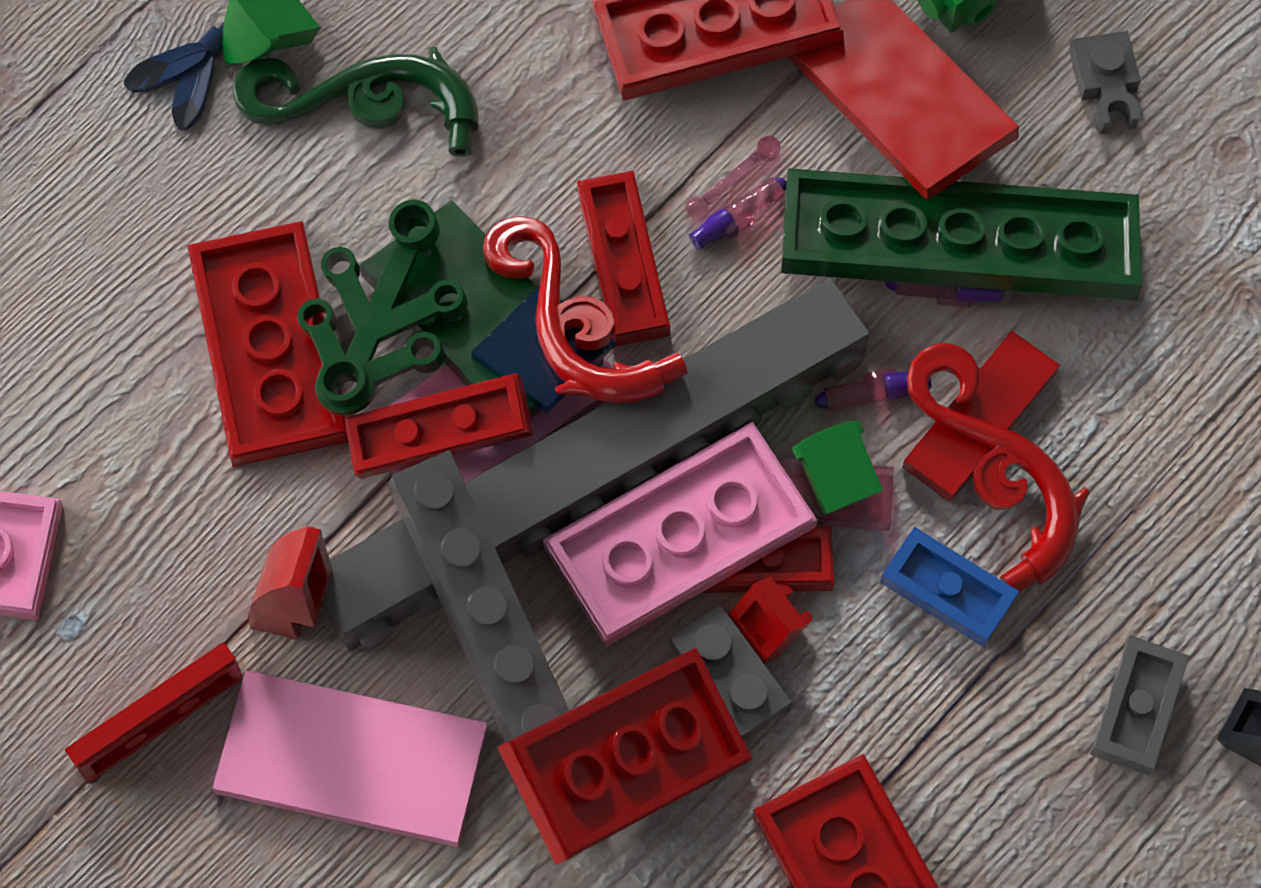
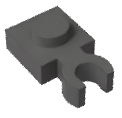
(1107, 71)

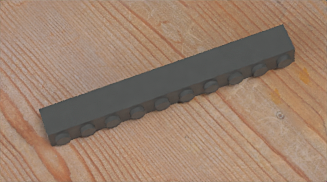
(609, 454)

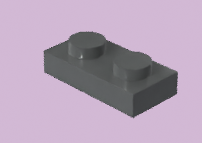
(737, 671)
(1139, 705)

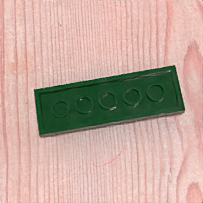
(962, 235)

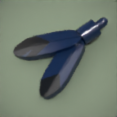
(191, 65)

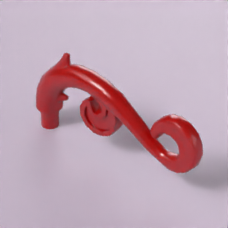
(591, 315)
(1063, 508)

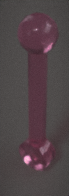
(767, 150)

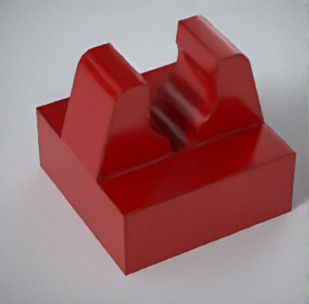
(769, 618)

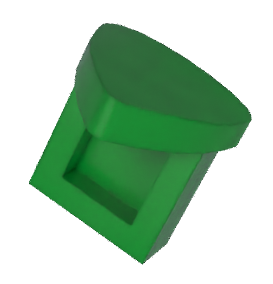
(263, 26)
(838, 466)

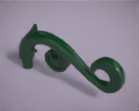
(358, 80)

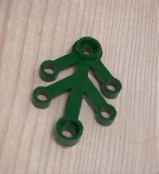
(380, 317)

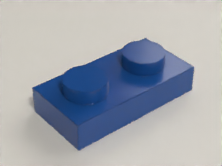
(949, 587)

